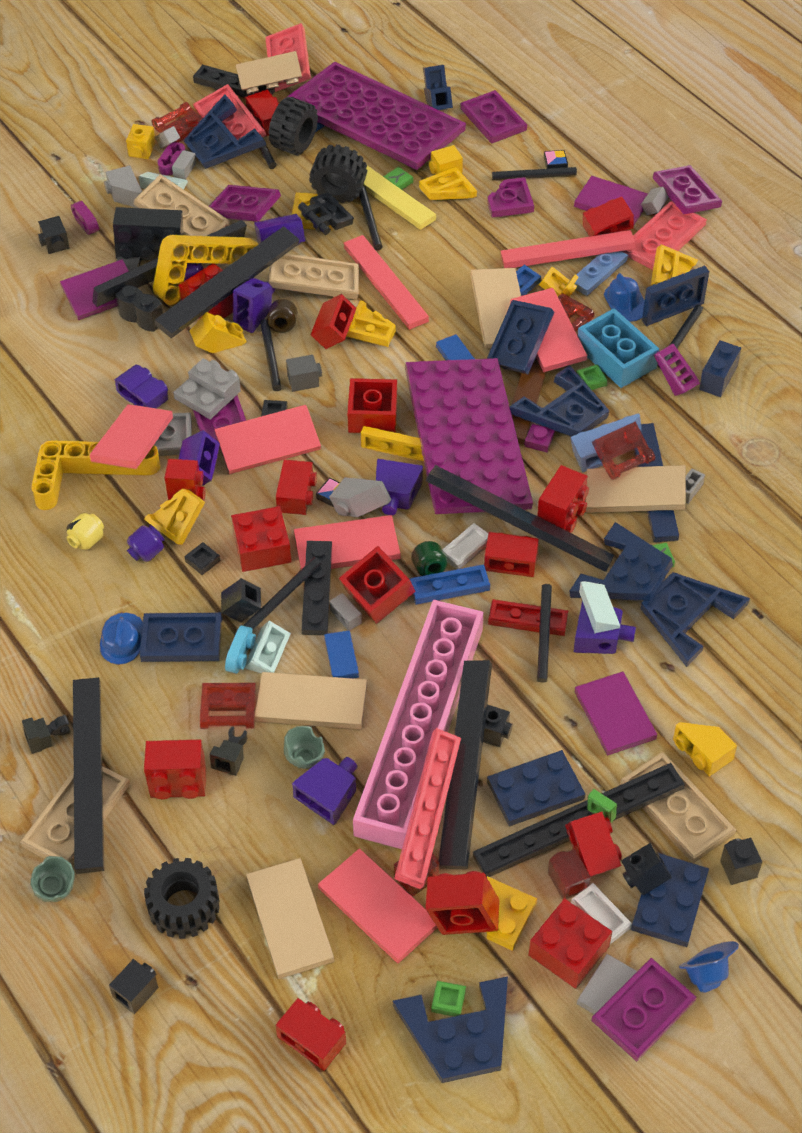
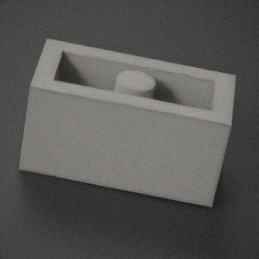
(167, 137)
(184, 164)
(654, 200)
(694, 482)
(345, 612)

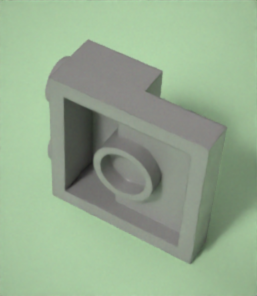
(208, 388)

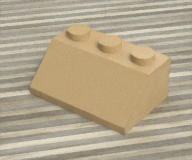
(269, 72)

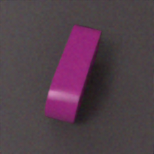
(167, 157)
(84, 217)

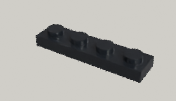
(218, 78)
(317, 589)

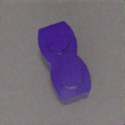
(141, 388)

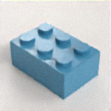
(618, 347)

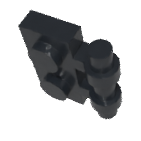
(331, 211)

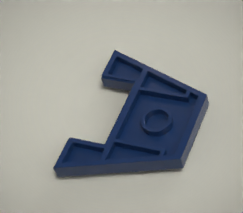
(214, 142)
(571, 412)
(636, 571)
(681, 604)
(463, 1043)

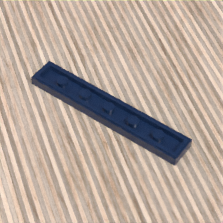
(662, 522)

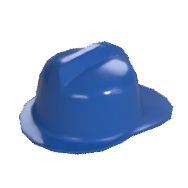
(625, 297)
(121, 638)
(710, 966)

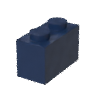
(720, 368)

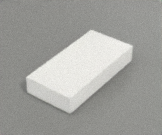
(466, 546)
(603, 910)

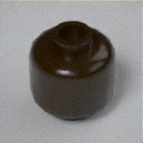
(282, 315)

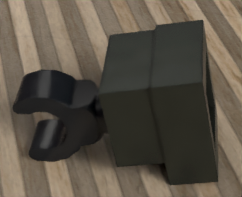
(39, 733)
(230, 753)

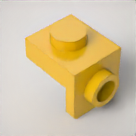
(558, 282)

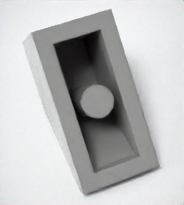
(122, 185)
(359, 496)

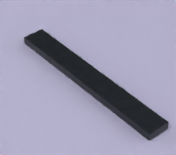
(146, 273)
(226, 281)
(520, 518)
(88, 776)
(464, 780)
(552, 830)

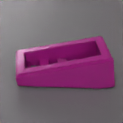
(686, 372)

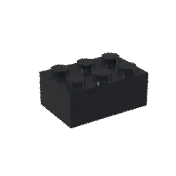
(141, 231)

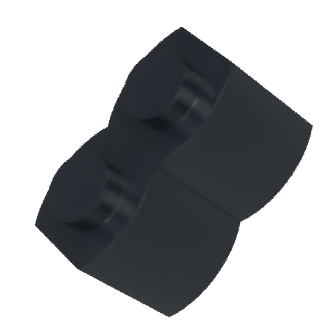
(138, 307)

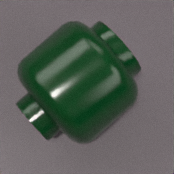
(429, 558)

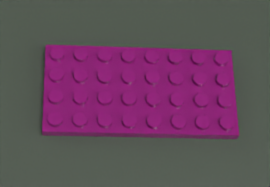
(378, 115)
(467, 430)

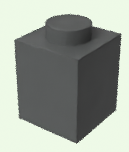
(303, 372)

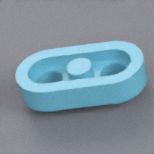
(236, 656)

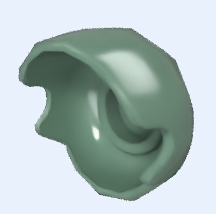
(303, 747)
(52, 879)

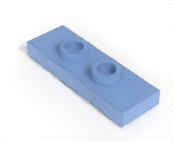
(598, 271)

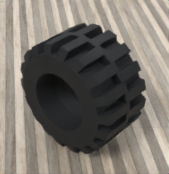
(293, 125)
(338, 172)
(176, 878)

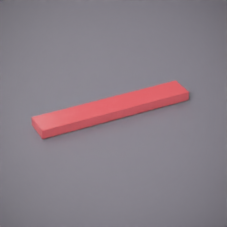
(568, 249)
(386, 282)
(427, 809)

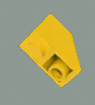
(216, 334)
(705, 745)

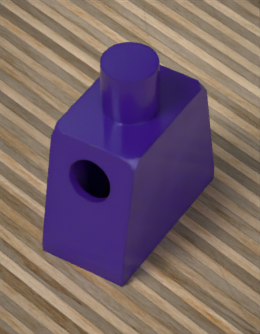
(251, 303)
(401, 483)
(603, 642)
(327, 788)

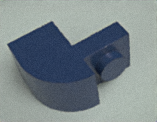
(436, 90)

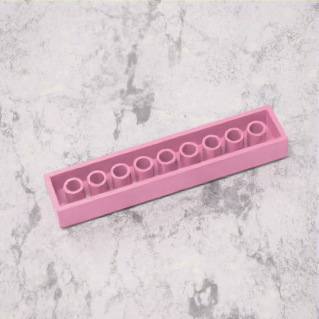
(423, 704)

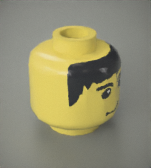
(84, 531)

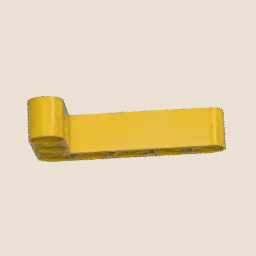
(207, 250)
(74, 457)

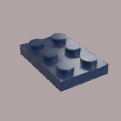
(675, 295)
(521, 336)
(181, 637)
(535, 788)
(672, 907)

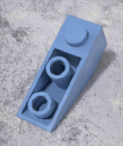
(582, 442)

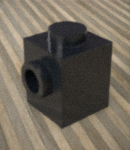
(53, 235)
(240, 600)
(497, 726)
(741, 860)
(645, 869)
(134, 985)

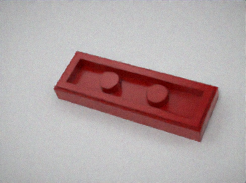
(525, 617)

